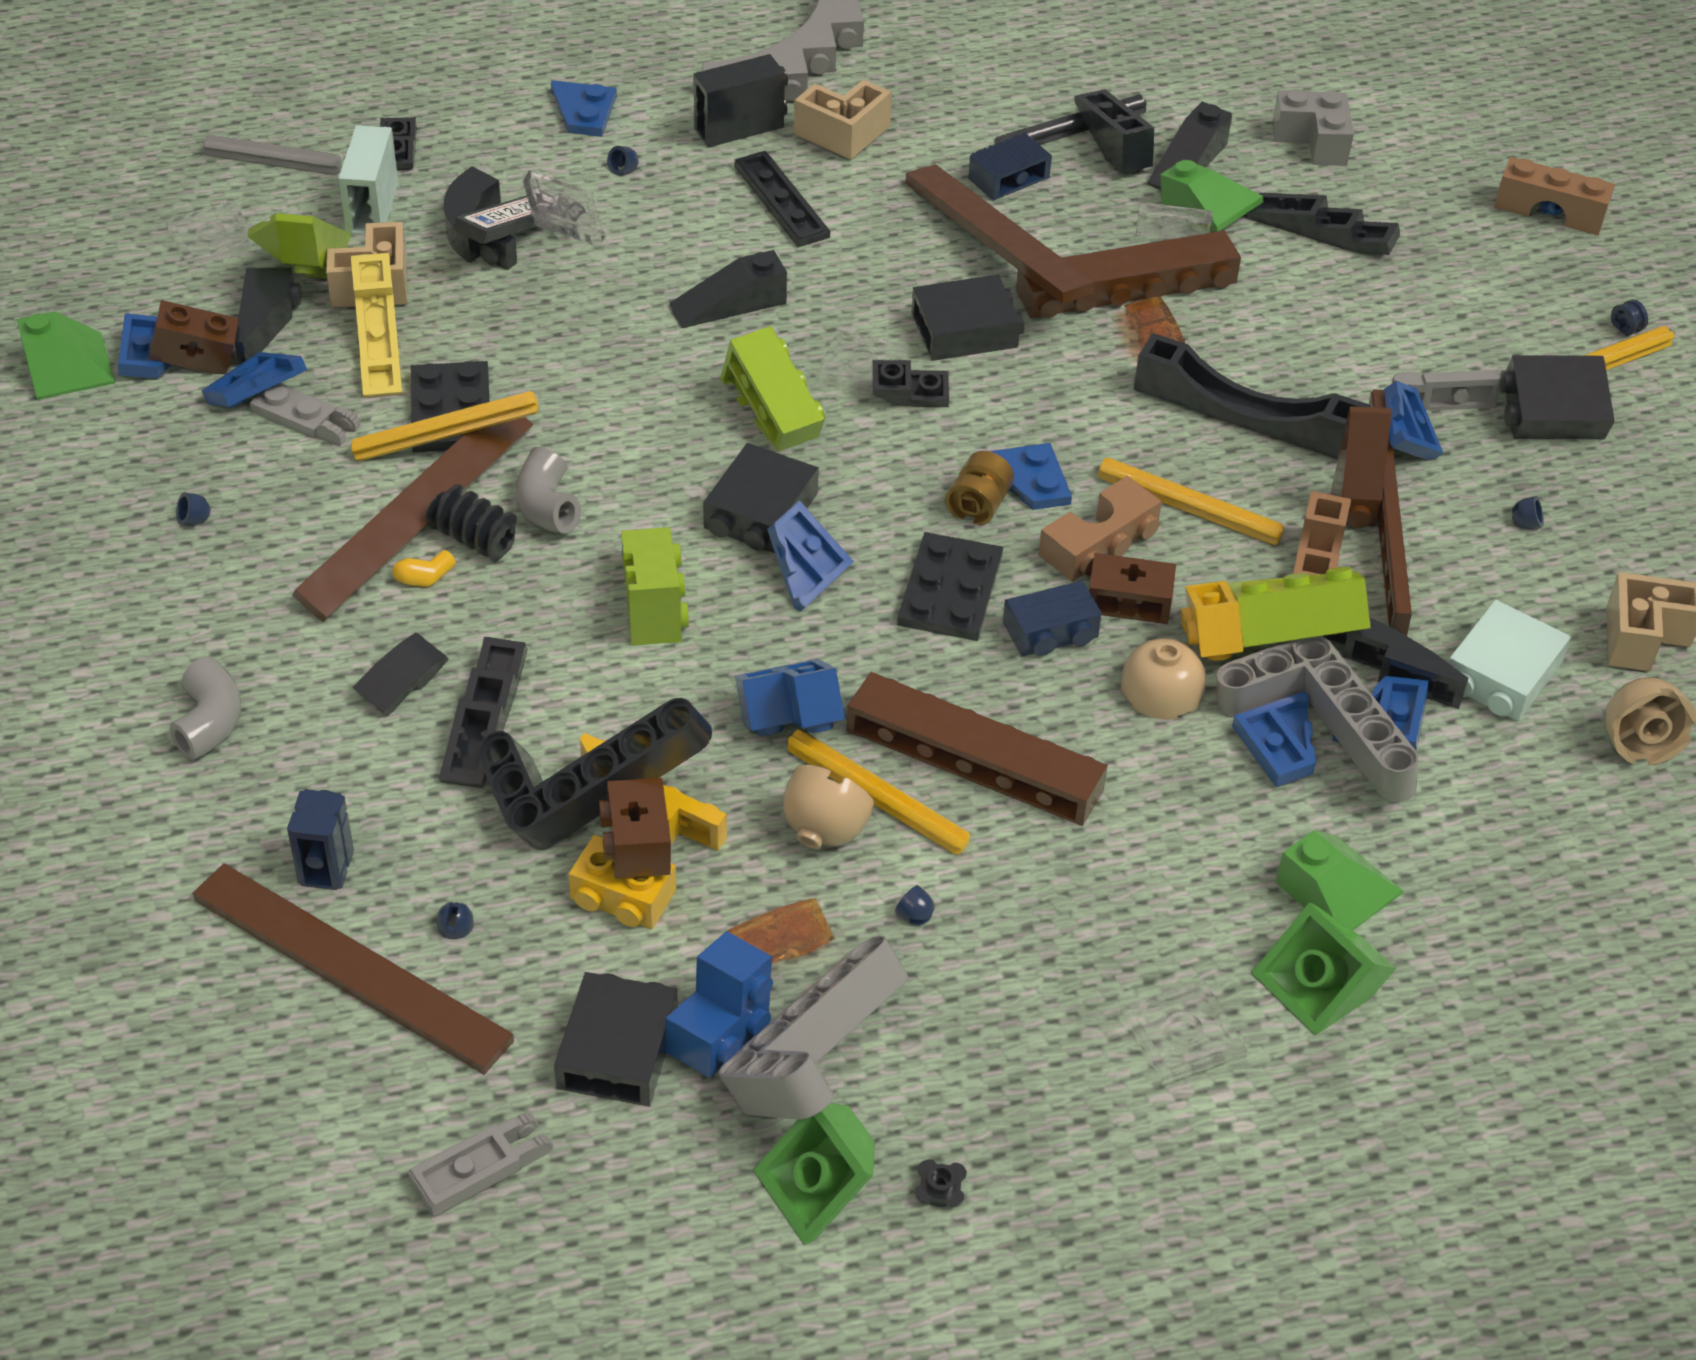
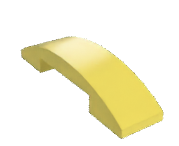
(376, 325)

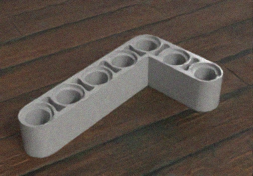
(1336, 696)
(778, 1066)

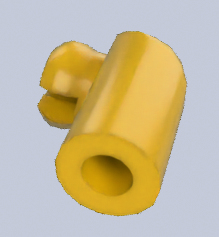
(423, 572)

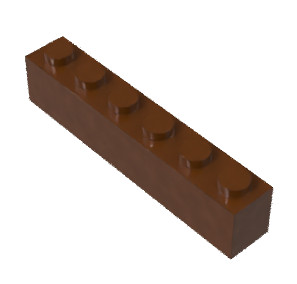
(1141, 273)
(976, 748)

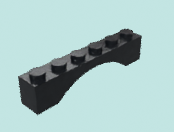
(1180, 376)

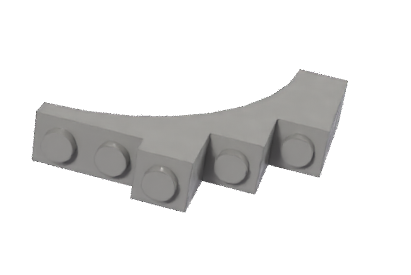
(813, 45)

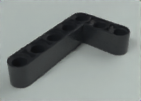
(569, 799)

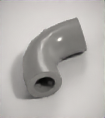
(538, 495)
(215, 712)

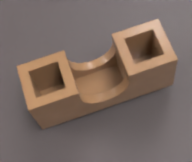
(1581, 197)
(1124, 515)
(1322, 533)

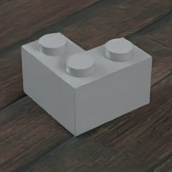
(1315, 119)

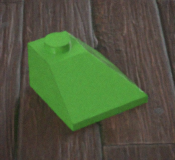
(1205, 189)
(63, 355)
(1335, 879)
(1322, 969)
(818, 1168)

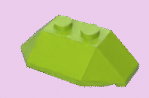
(299, 241)

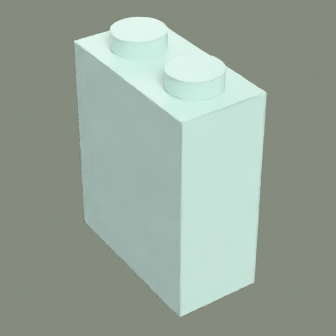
(368, 178)
(1509, 659)

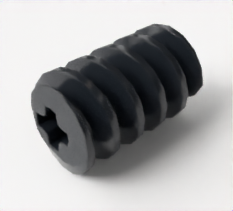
(473, 521)

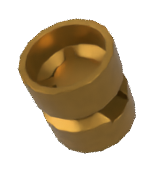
(980, 487)

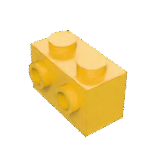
(1212, 620)
(630, 899)

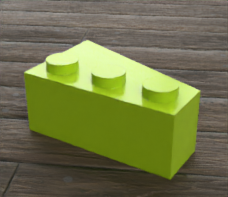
(773, 388)
(653, 586)
(1301, 606)

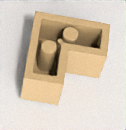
(843, 122)
(379, 239)
(1645, 614)

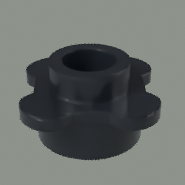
(940, 1195)

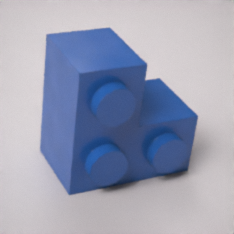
(790, 693)
(725, 1008)

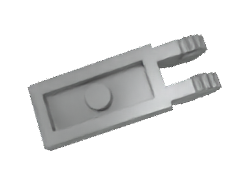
(1455, 389)
(305, 413)
(477, 1163)

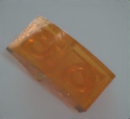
(1152, 317)
(787, 930)

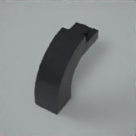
(467, 194)

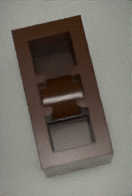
(193, 338)
(1132, 587)
(638, 828)

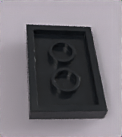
(446, 389)
(950, 586)

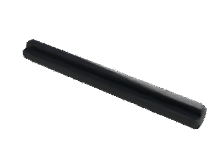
(1068, 124)

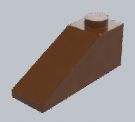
(1363, 463)

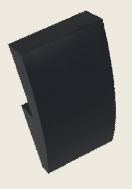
(404, 139)
(915, 388)
(399, 672)

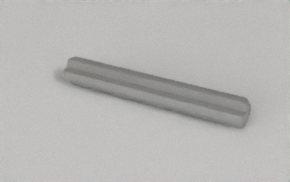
(272, 154)

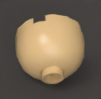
(1163, 679)
(1649, 720)
(824, 809)

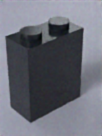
(739, 100)
(966, 317)
(1557, 397)
(756, 494)
(615, 1039)

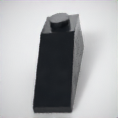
(1118, 131)
(1197, 140)
(737, 289)
(264, 308)

